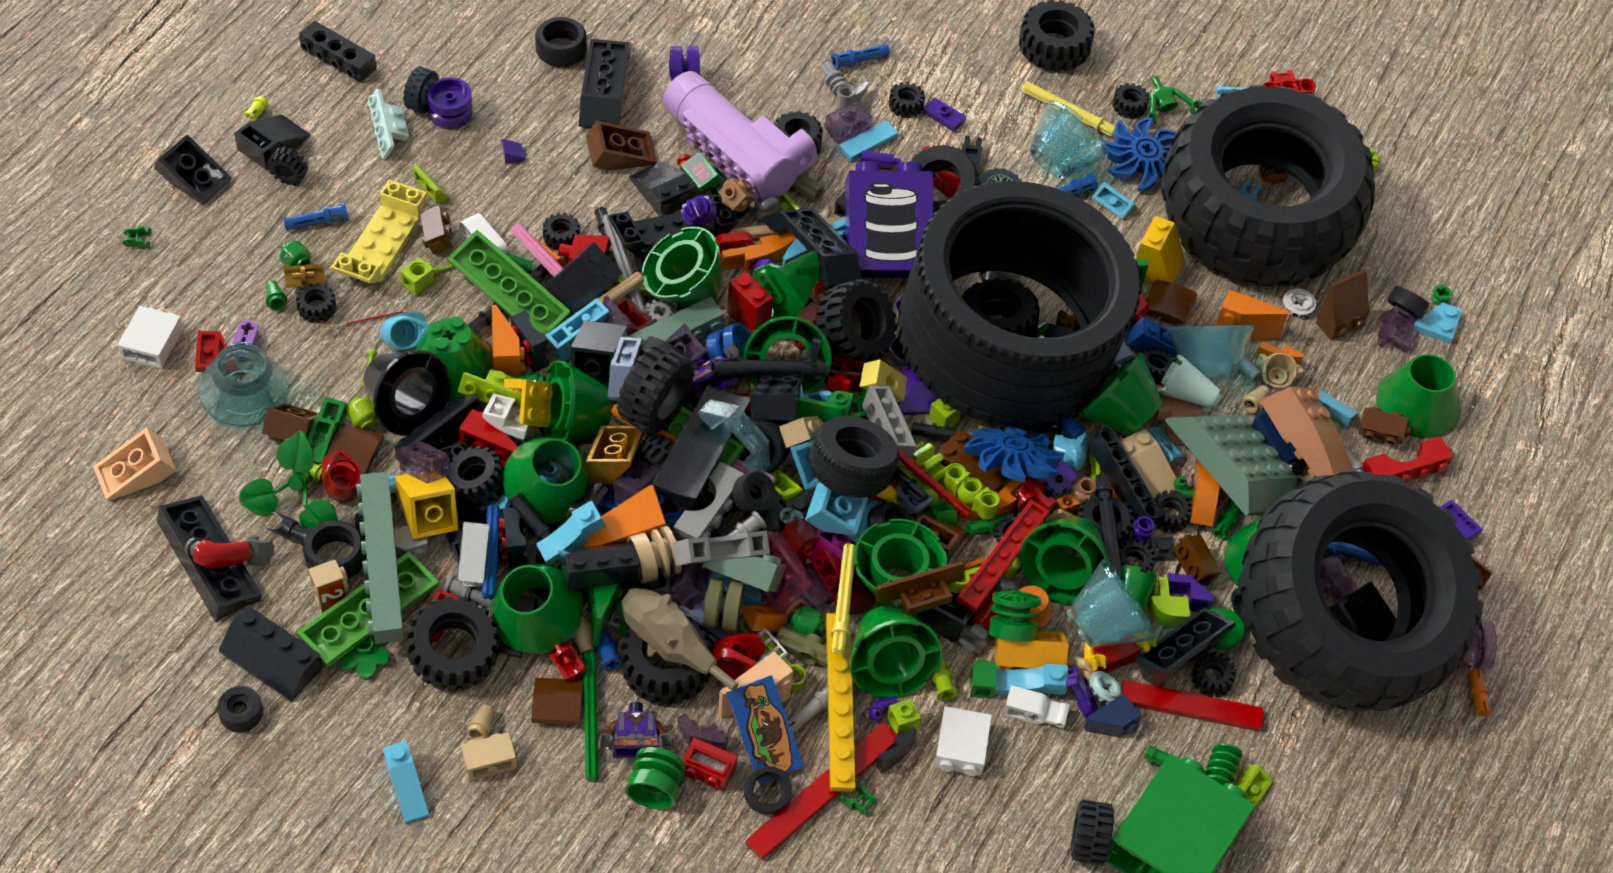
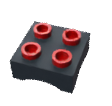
(532, 341)
(512, 539)

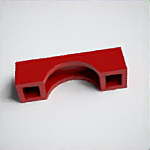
(1431, 458)

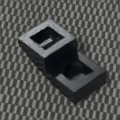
(901, 746)

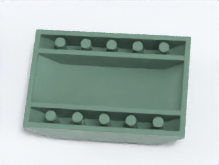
(1237, 459)

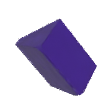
(512, 151)

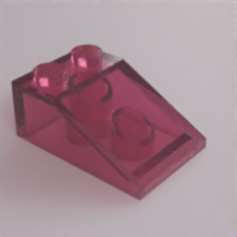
(794, 580)

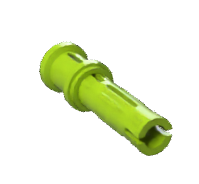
(944, 683)

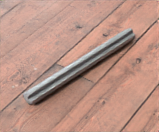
(623, 262)

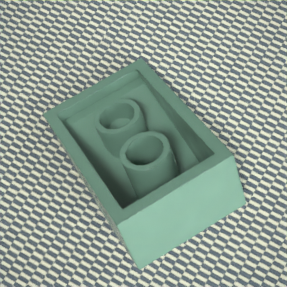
(755, 571)

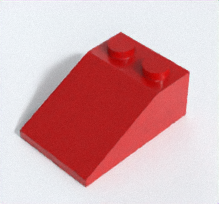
(479, 432)

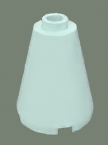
(1189, 384)

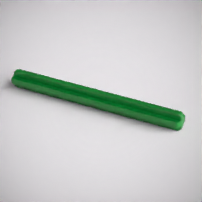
(590, 717)

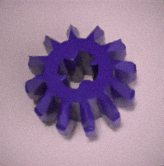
(698, 211)

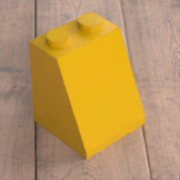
(1162, 251)
(427, 507)

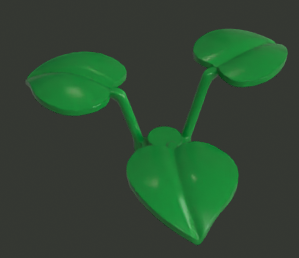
(297, 455)

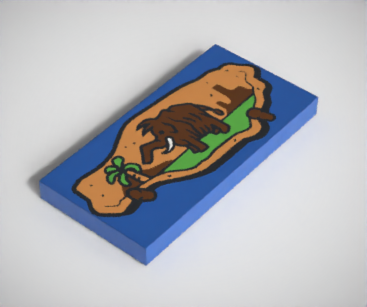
(764, 726)

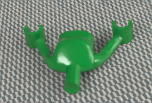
(1164, 99)

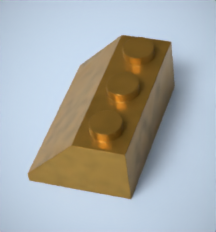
(612, 453)

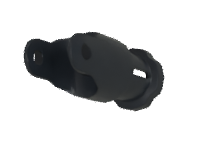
(290, 529)

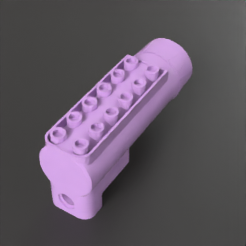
(735, 143)

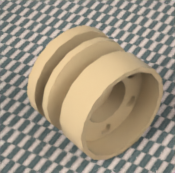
(655, 554)

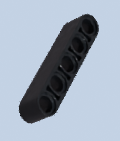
(1123, 474)

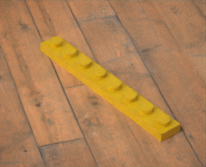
(840, 713)

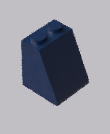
(1264, 425)

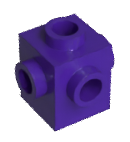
(1066, 482)

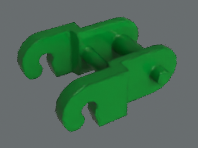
(140, 230)
(855, 803)

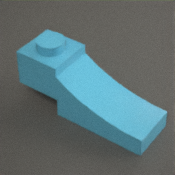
(573, 533)
(1043, 679)

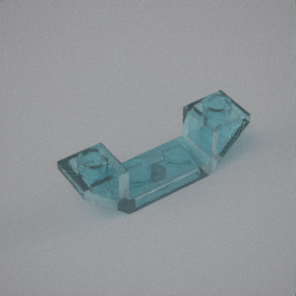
(743, 428)

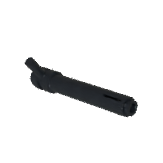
(802, 368)

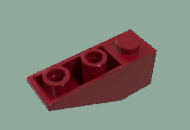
(829, 570)

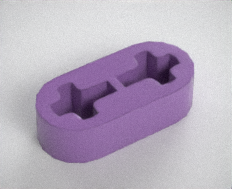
(252, 334)

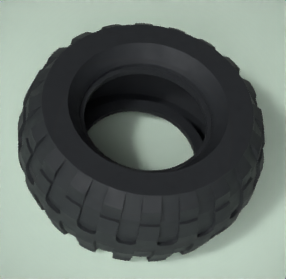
(1279, 132)
(1420, 553)

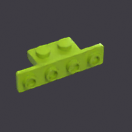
(486, 387)

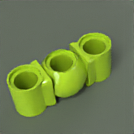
(961, 484)

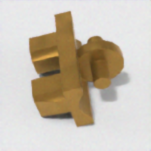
(303, 275)

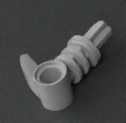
(845, 92)

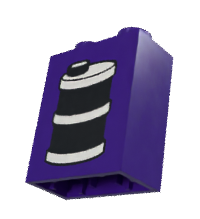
(887, 216)

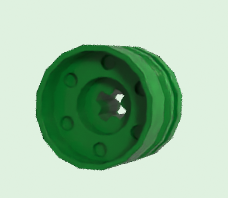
(1015, 619)
(655, 778)

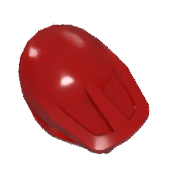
(340, 475)
(736, 651)

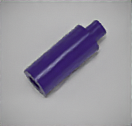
(886, 160)

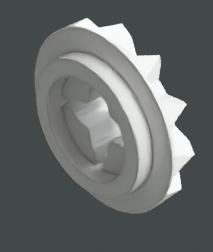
(1300, 296)

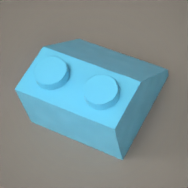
(835, 512)

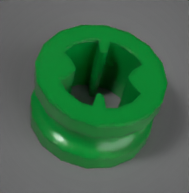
(1445, 291)

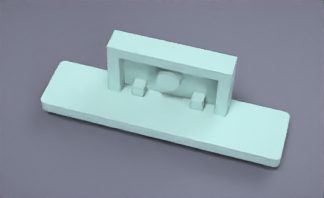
(388, 123)

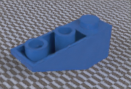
(1147, 335)

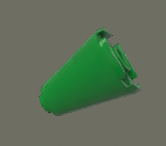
(1140, 583)

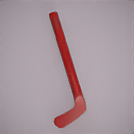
(933, 484)

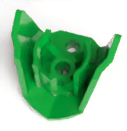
(790, 283)

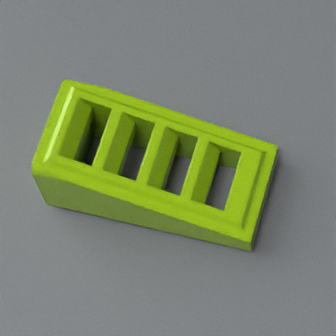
(785, 486)

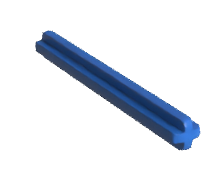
(489, 582)

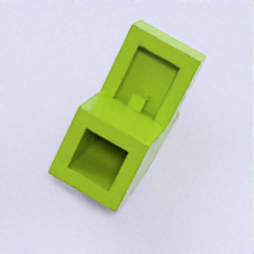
(1166, 609)

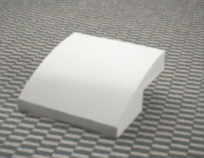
(504, 416)

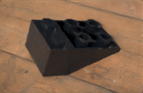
(263, 136)

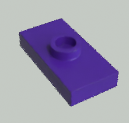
(944, 114)
(1465, 524)

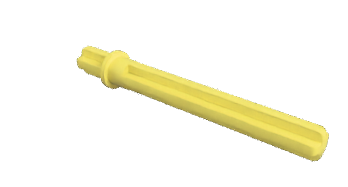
(1088, 118)
(840, 631)

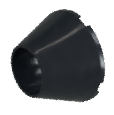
(406, 389)

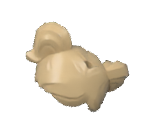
(1279, 366)

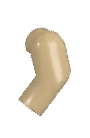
(1083, 665)

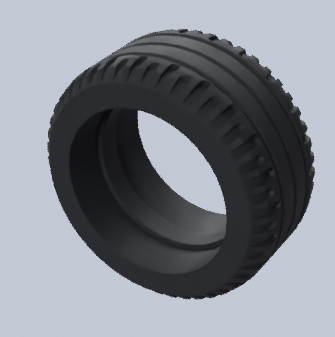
(561, 28)
(772, 429)
(330, 532)

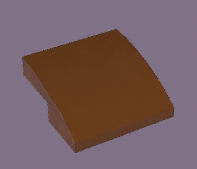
(1170, 301)
(358, 443)
(557, 701)

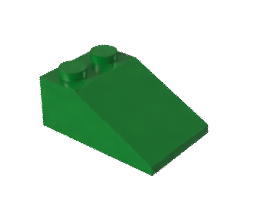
(602, 605)

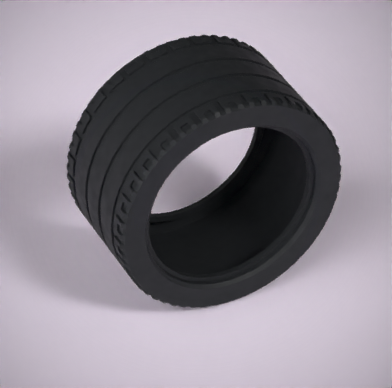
(1041, 237)

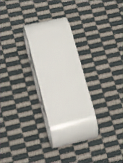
(477, 222)

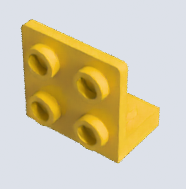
(534, 401)

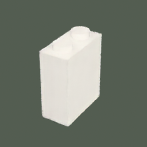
(150, 337)
(473, 553)
(962, 741)

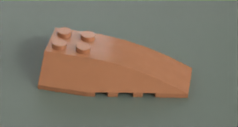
(1309, 428)

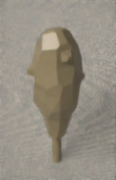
(669, 632)

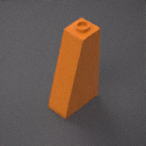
(632, 517)

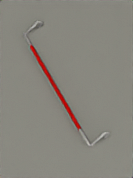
(371, 318)

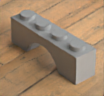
(701, 523)
(721, 548)

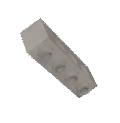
(884, 411)

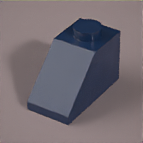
(1114, 718)

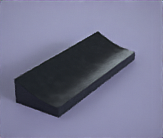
(696, 452)
(220, 588)

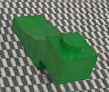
(325, 426)

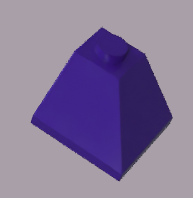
(917, 396)

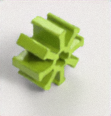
(925, 458)

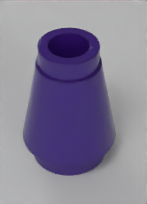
(1143, 529)

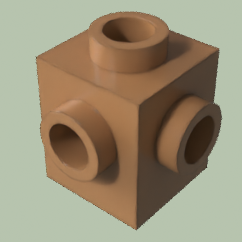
(736, 194)

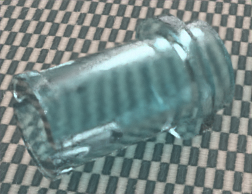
(789, 515)

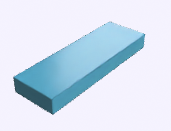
(868, 141)

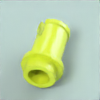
(259, 105)

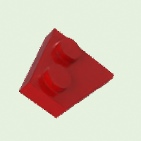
(208, 347)

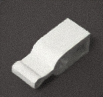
(1035, 707)

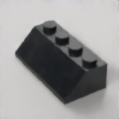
(442, 427)
(1183, 646)
(270, 653)

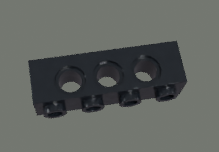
(337, 51)

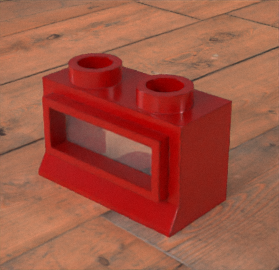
(709, 764)

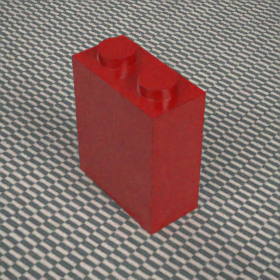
(748, 302)

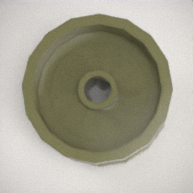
(721, 604)

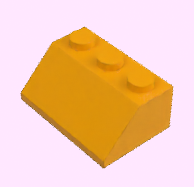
(1048, 648)

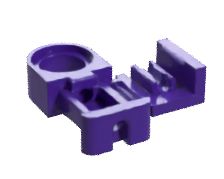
(1085, 699)

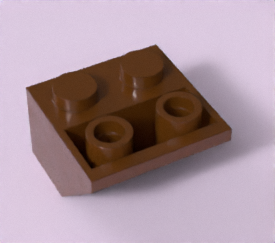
(950, 535)

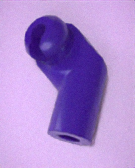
(879, 708)

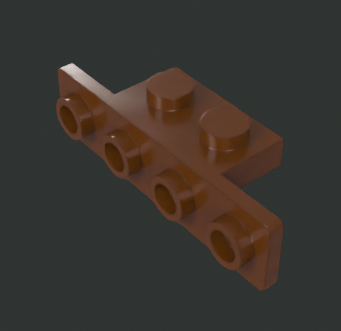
(922, 589)

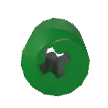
(1223, 763)

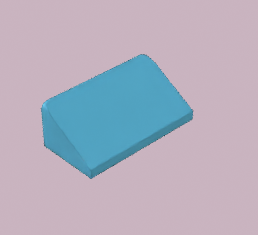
(1114, 201)
(1337, 410)
(1169, 449)

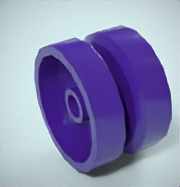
(679, 64)
(450, 102)

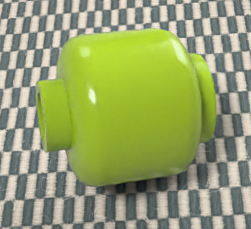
(361, 413)

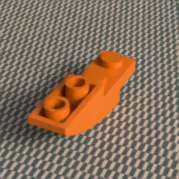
(770, 247)

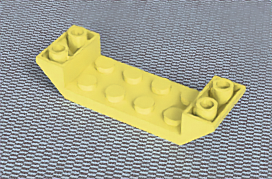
(384, 234)

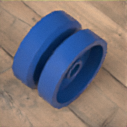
(724, 338)

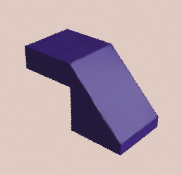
(1186, 585)

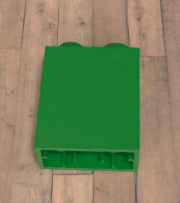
(1180, 822)

